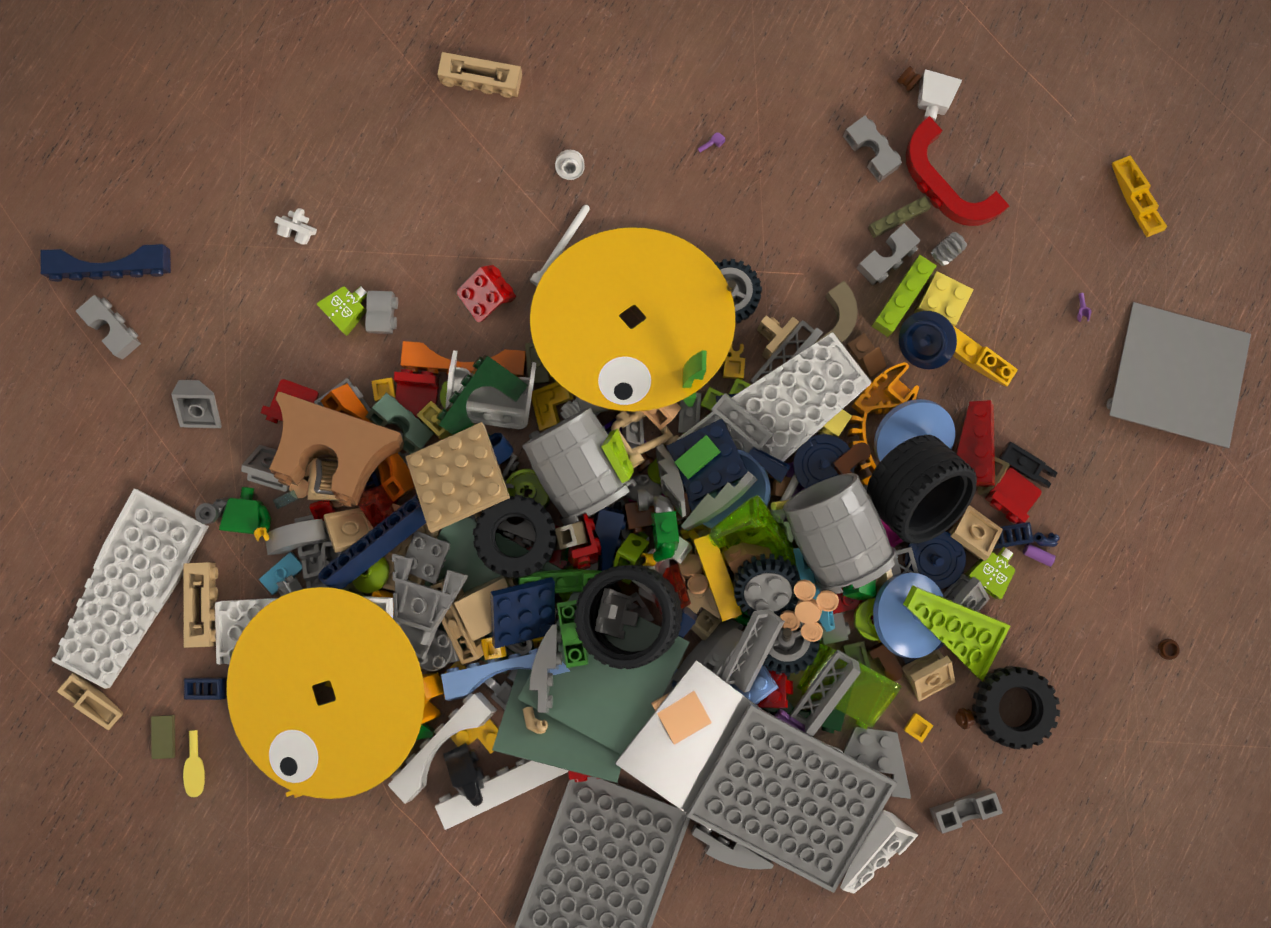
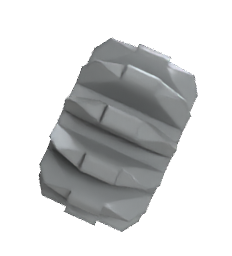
(949, 248)

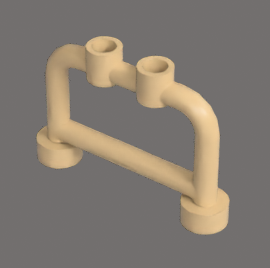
(634, 454)

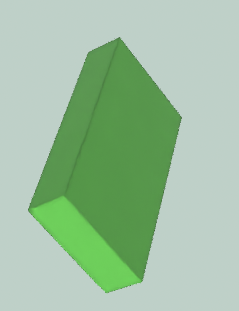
(697, 457)

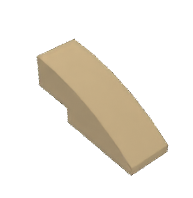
(90, 701)

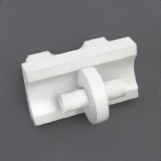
(286, 225)

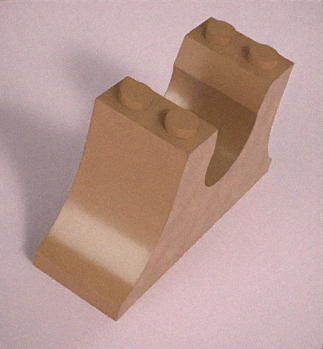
(318, 431)

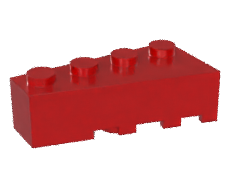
(977, 441)

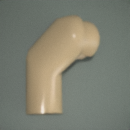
(532, 723)

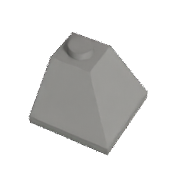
(195, 405)

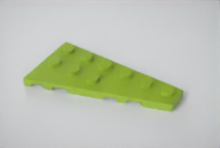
(965, 632)

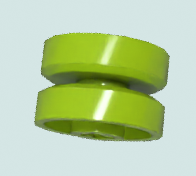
(525, 480)

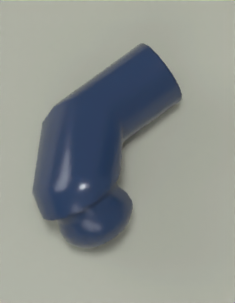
(1051, 541)

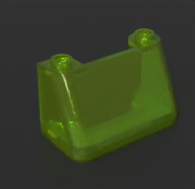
(753, 525)
(864, 699)

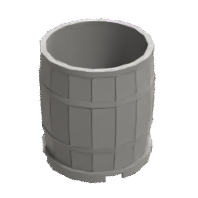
(575, 467)
(840, 533)

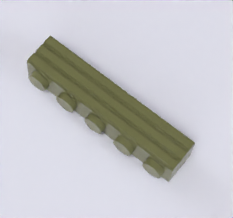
(899, 217)

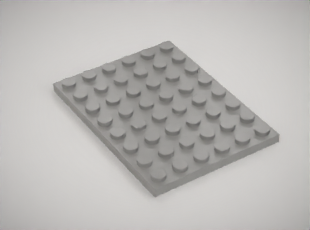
(791, 798)
(604, 859)

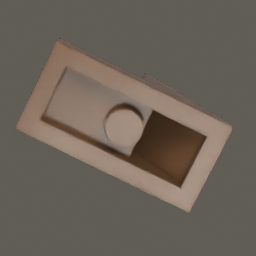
(867, 355)

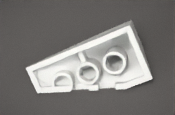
(884, 840)

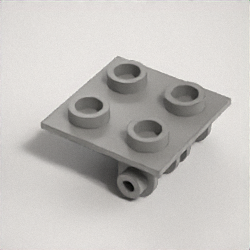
(427, 556)

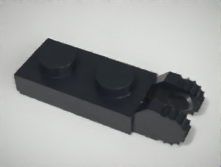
(1027, 464)

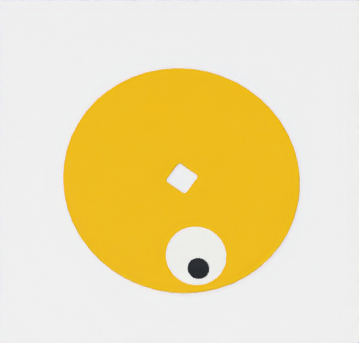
(594, 350)
(375, 680)

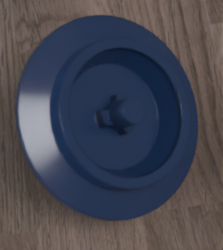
(927, 339)
(815, 457)
(939, 559)

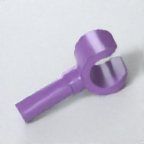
(717, 138)
(1083, 311)

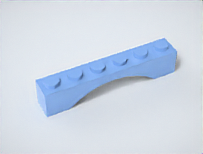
(461, 683)

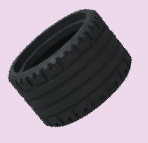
(921, 488)
(587, 609)

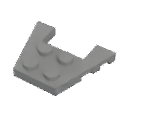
(419, 604)
(882, 753)

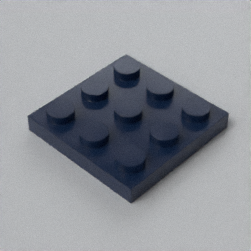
(720, 470)
(522, 612)

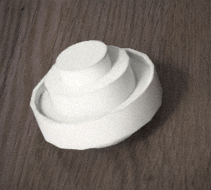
(569, 164)

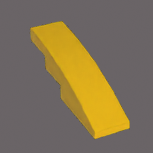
(1138, 197)
(717, 578)

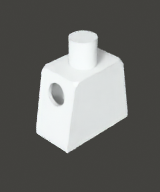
(936, 93)

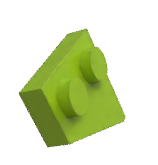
(617, 455)

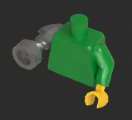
(238, 515)
(664, 526)

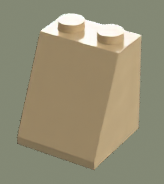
(475, 606)

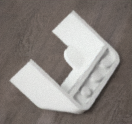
(489, 404)

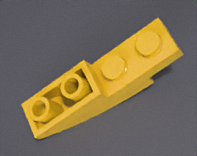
(983, 360)

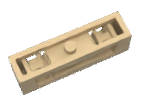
(451, 74)
(199, 574)
(455, 629)

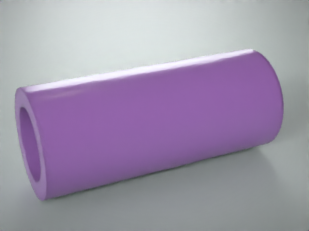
(1039, 555)

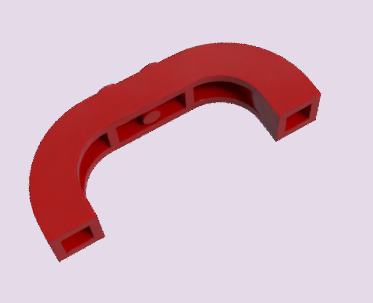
(938, 190)

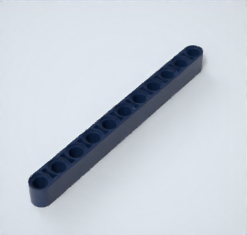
(389, 533)

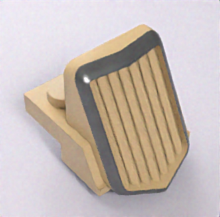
(320, 479)

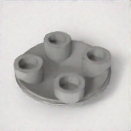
(438, 653)

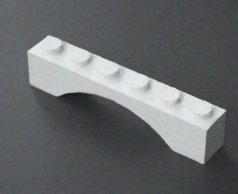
(413, 777)

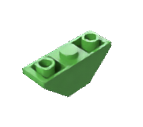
(574, 652)

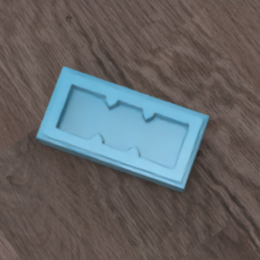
(285, 567)

